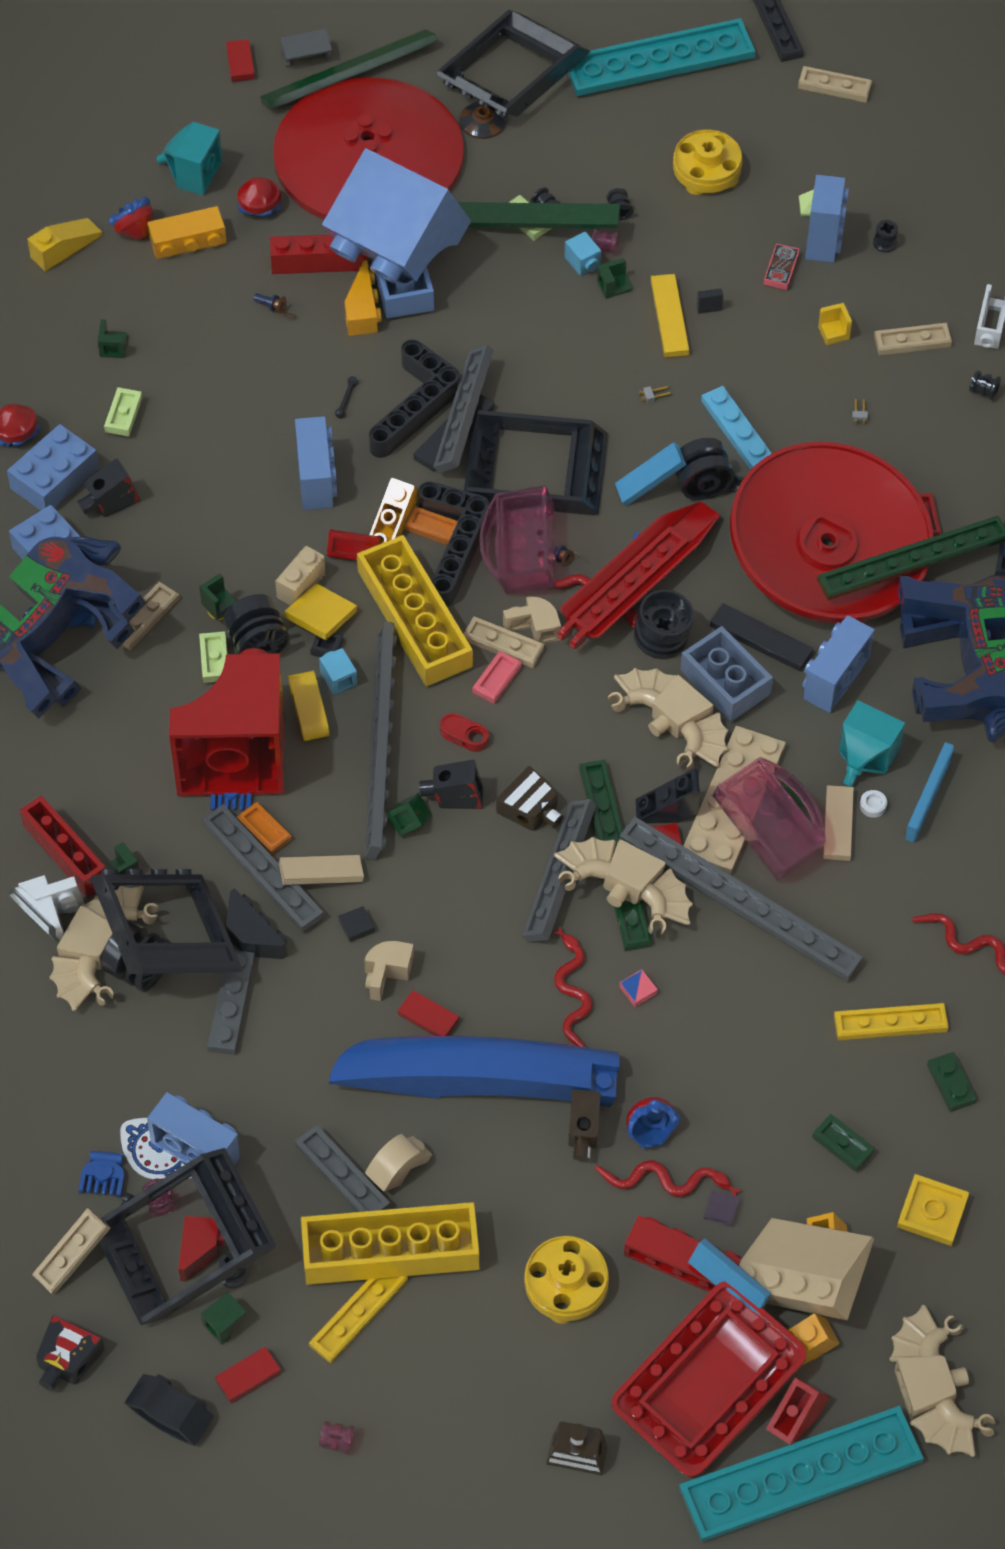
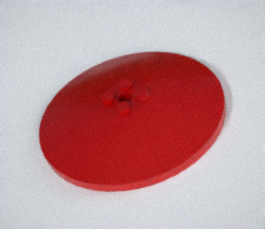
(326, 130)
(819, 494)

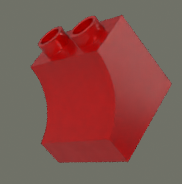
(233, 731)

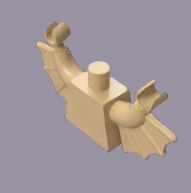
(675, 709)
(628, 876)
(84, 945)
(930, 1385)

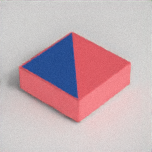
(638, 988)

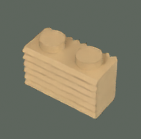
(300, 575)

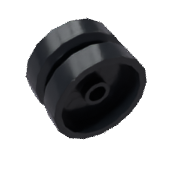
(706, 469)

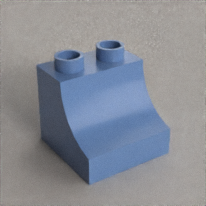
(393, 218)

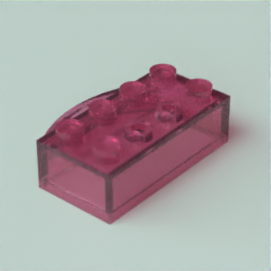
(522, 539)
(772, 815)

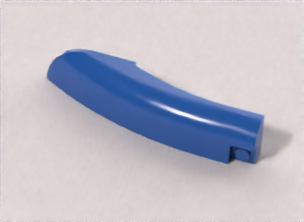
(477, 1067)

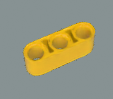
(308, 706)

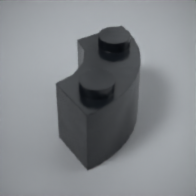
(169, 1409)

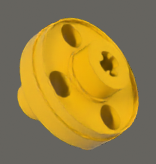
(707, 162)
(566, 1278)

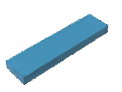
(929, 792)

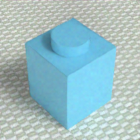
(582, 253)
(338, 671)

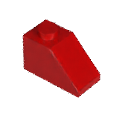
(199, 1245)
(797, 1411)

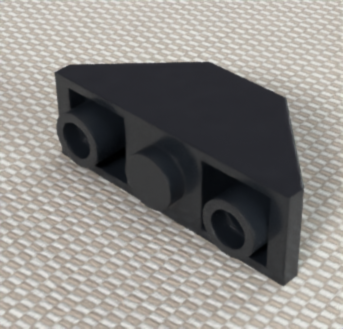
(671, 801)
(251, 930)

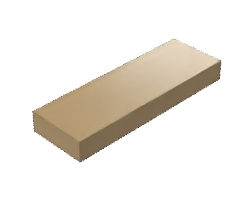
(834, 84)
(912, 339)
(158, 603)
(496, 639)
(838, 823)
(321, 869)
(71, 1251)

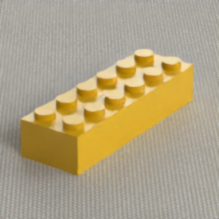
(416, 609)
(390, 1243)

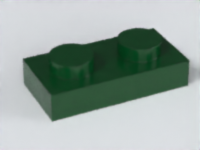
(951, 1081)
(843, 1142)

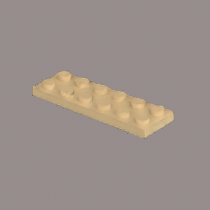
(713, 833)

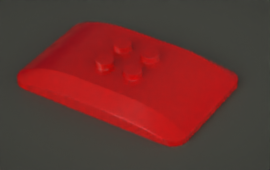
(708, 1380)

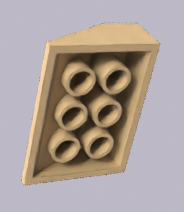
(808, 1266)

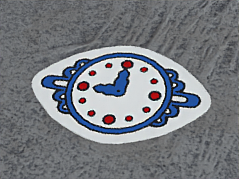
(142, 1154)

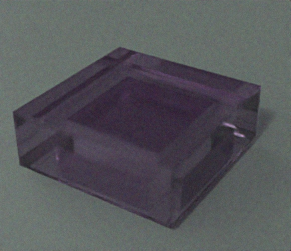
(721, 1208)

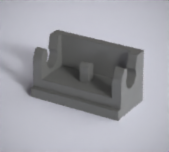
(305, 45)

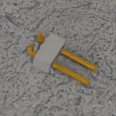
(649, 396)
(859, 416)

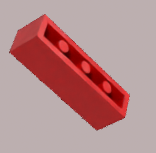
(308, 255)
(61, 843)
(667, 1251)

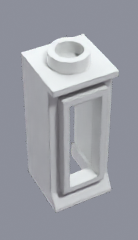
(985, 336)

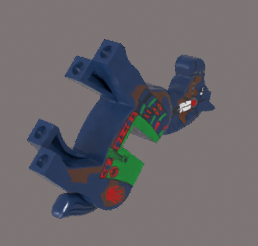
(59, 580)
(976, 617)

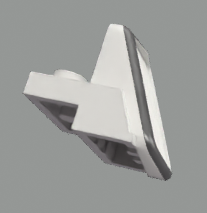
(46, 901)

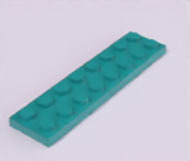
(662, 57)
(800, 1473)

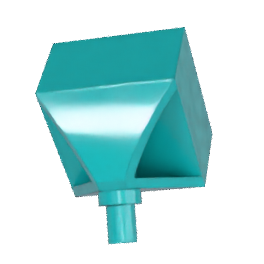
(193, 157)
(869, 741)

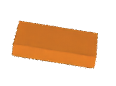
(430, 525)
(264, 828)

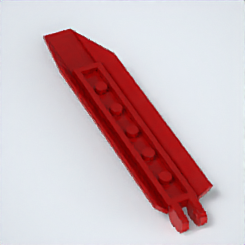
(635, 571)

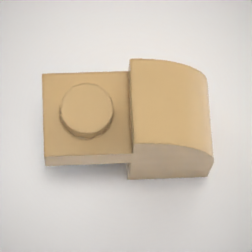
(538, 616)
(388, 960)
(396, 1160)

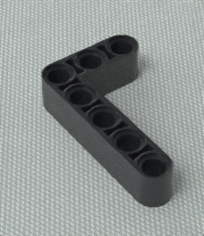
(438, 389)
(469, 512)

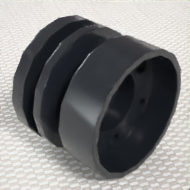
(256, 624)
(663, 624)
(114, 965)

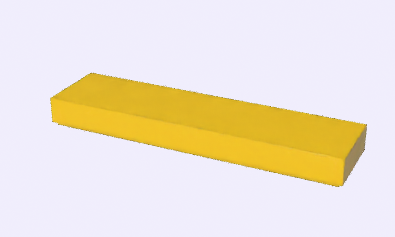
(669, 315)
(890, 1021)
(355, 1316)

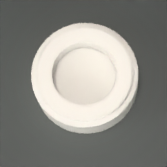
(873, 803)

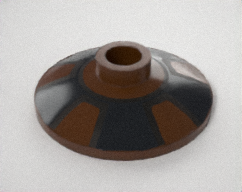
(481, 121)

